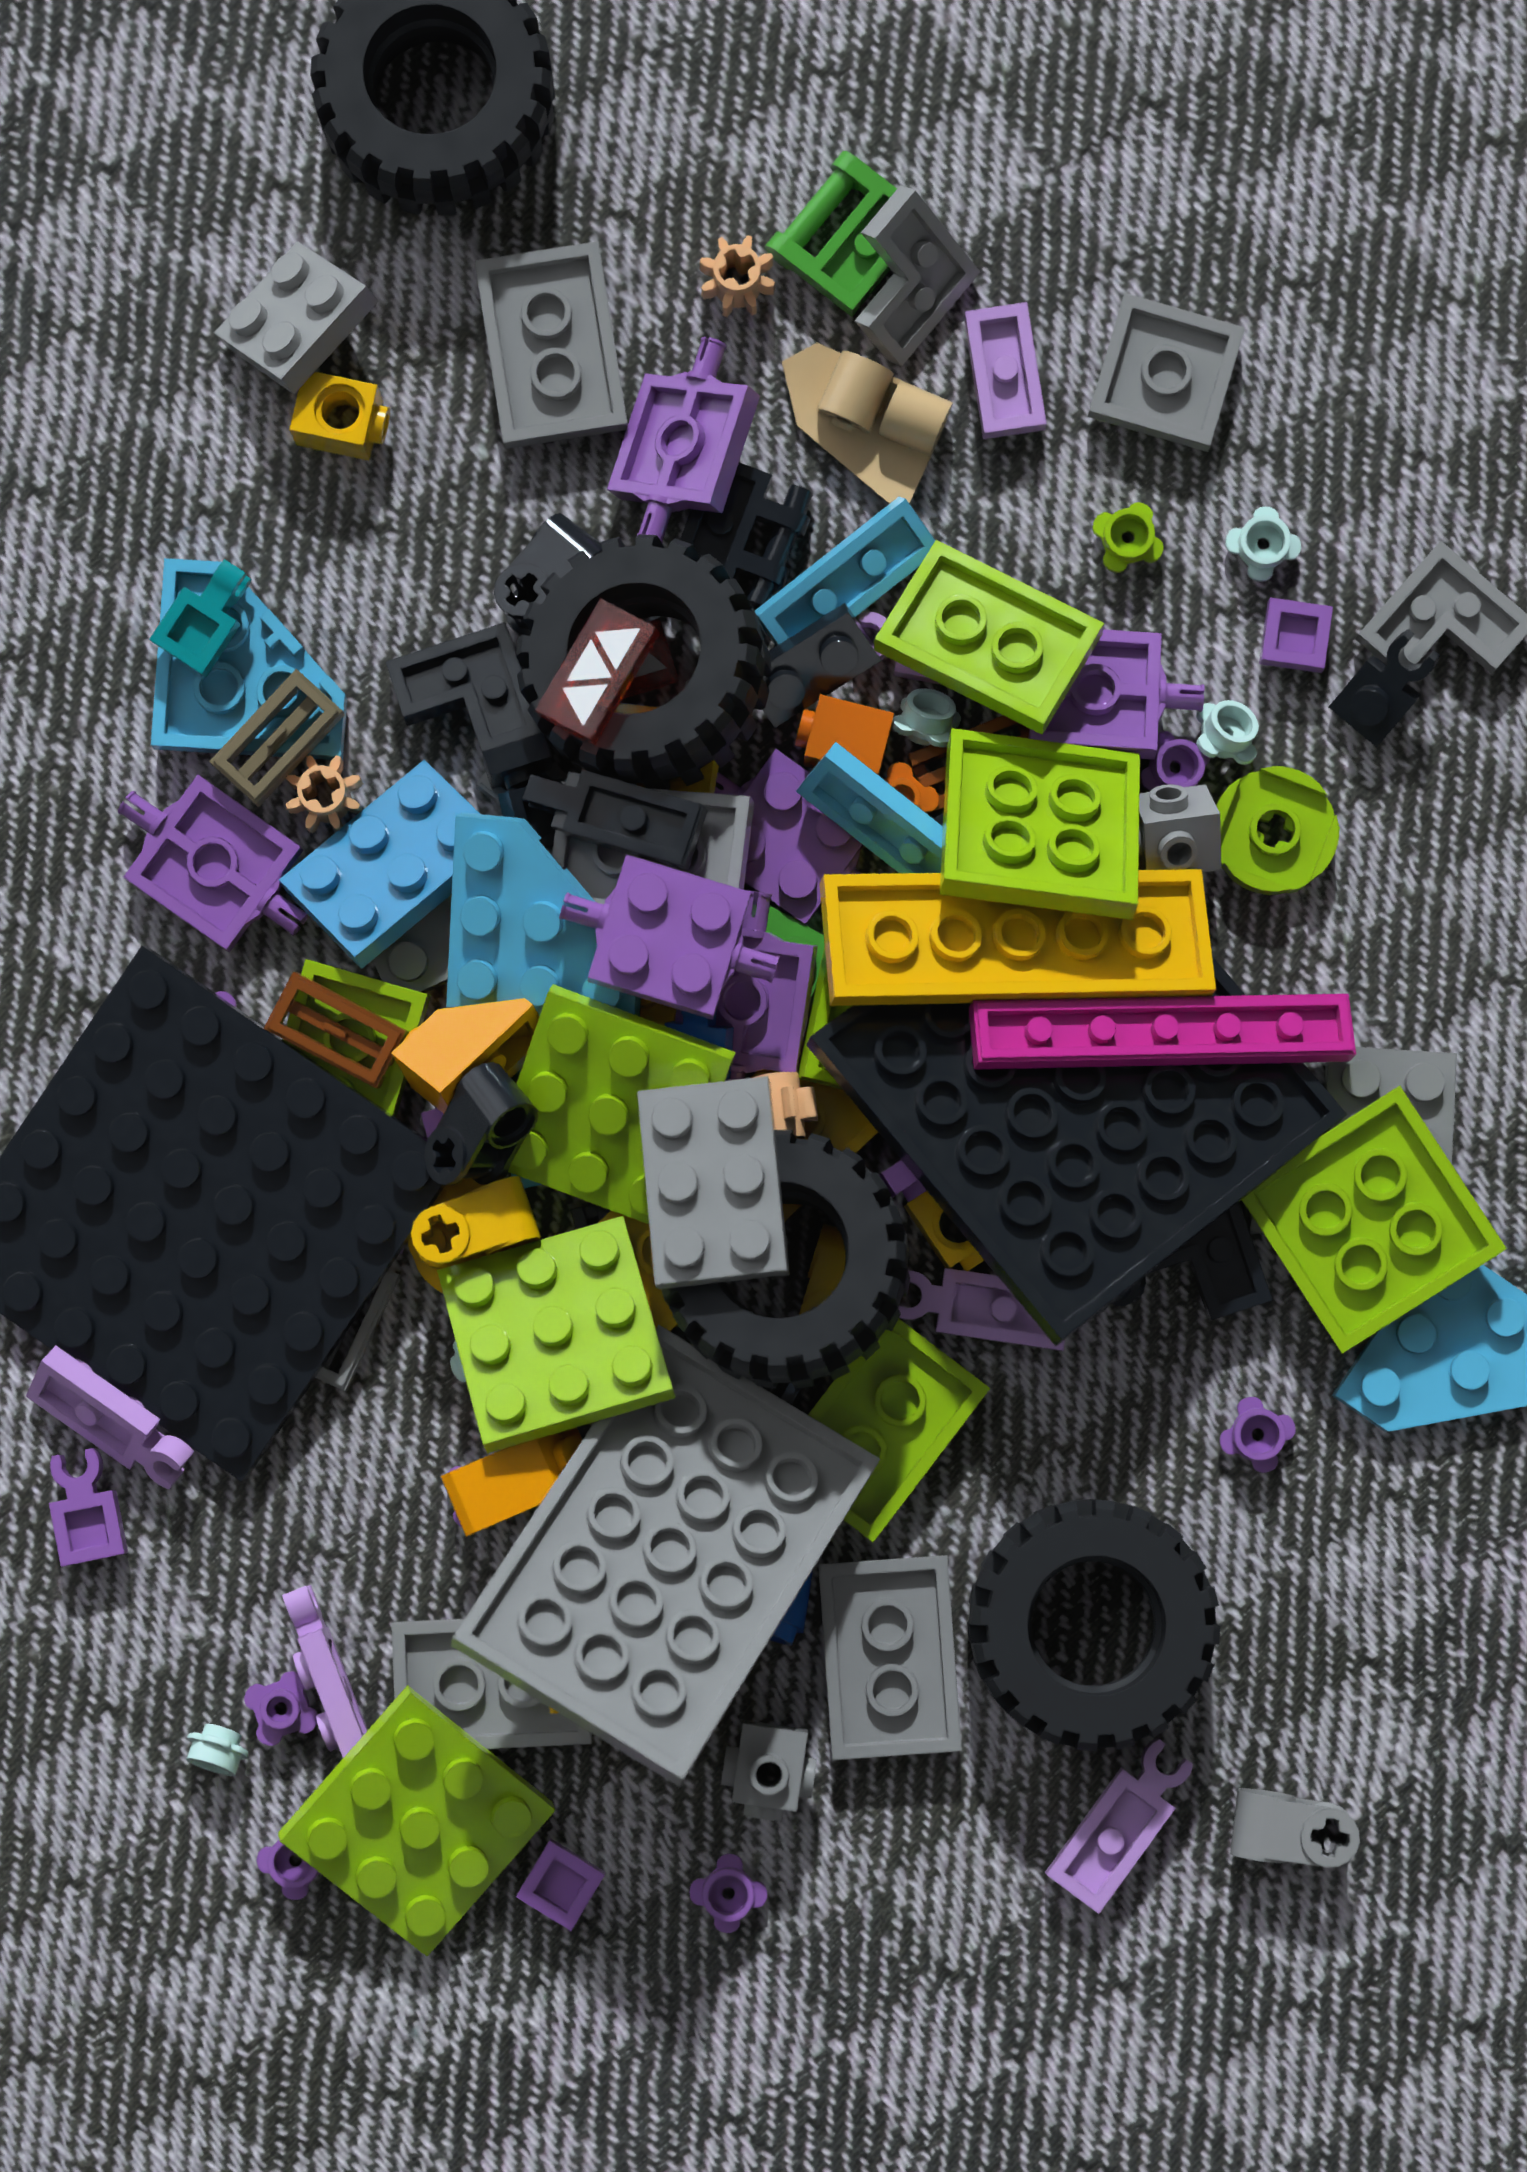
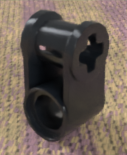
(546, 553)
(480, 1128)

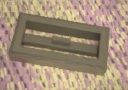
(297, 752)

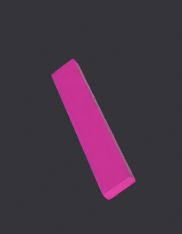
(1161, 1031)

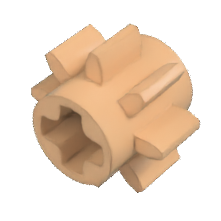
(746, 262)
(307, 791)
(791, 1103)

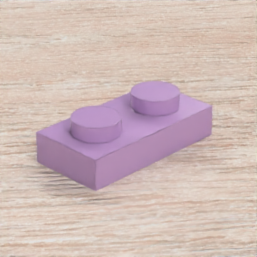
(1005, 370)

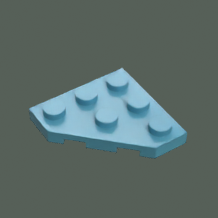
(207, 711)
(508, 923)
(1445, 1358)

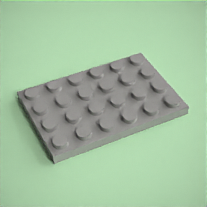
(666, 1560)

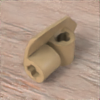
(866, 417)

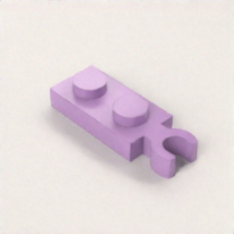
(976, 1308)
(107, 1417)
(322, 1668)
(1117, 1830)

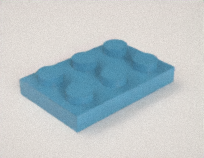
(383, 865)

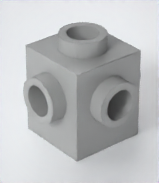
(1179, 829)
(774, 1744)

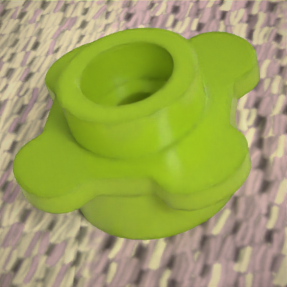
(1137, 521)

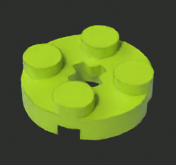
(1307, 816)

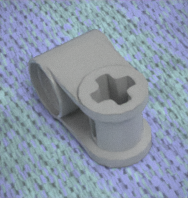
(1280, 1826)

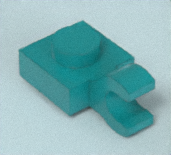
(198, 626)

